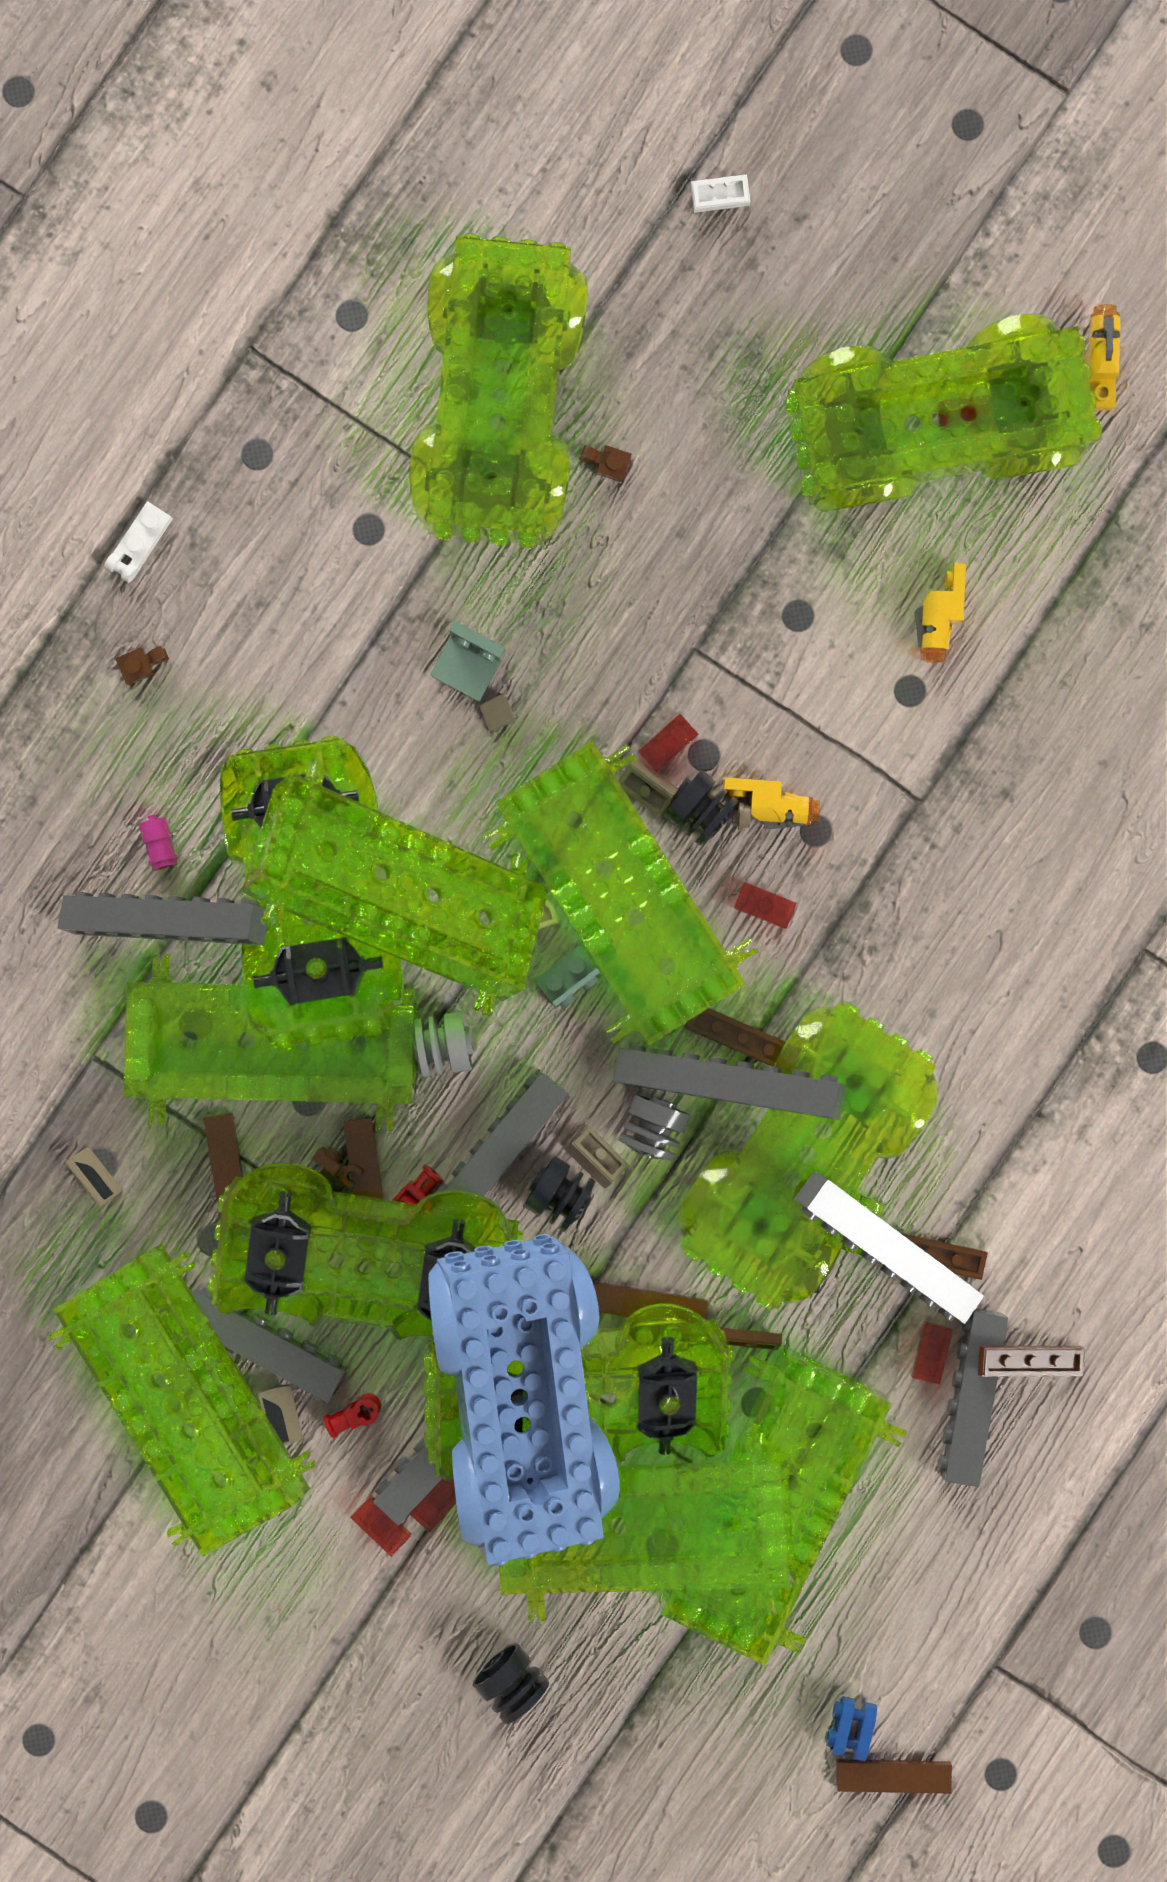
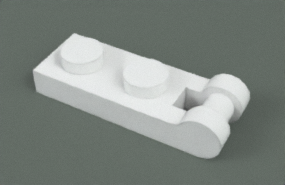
(138, 541)

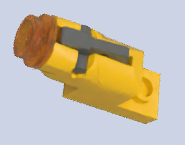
(1104, 355)
(939, 612)
(772, 807)

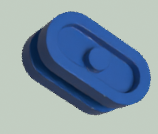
(838, 1737)

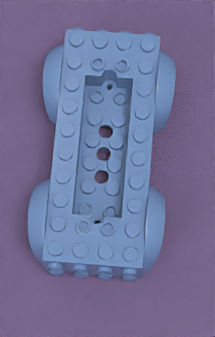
(560, 1475)

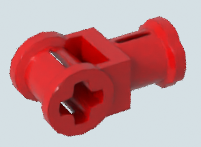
(413, 1192)
(353, 1415)

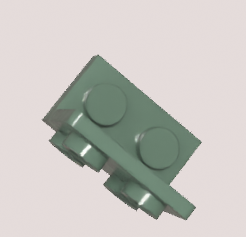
(468, 661)
(567, 977)

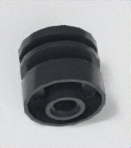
(700, 807)
(559, 1193)
(513, 1686)

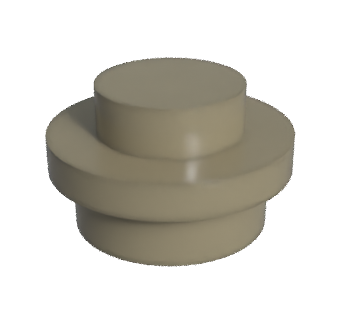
(742, 816)

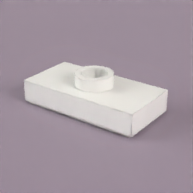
(720, 193)

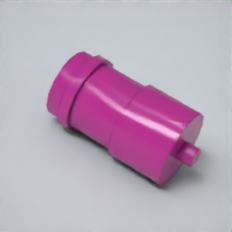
(158, 842)

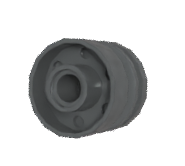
(654, 1127)

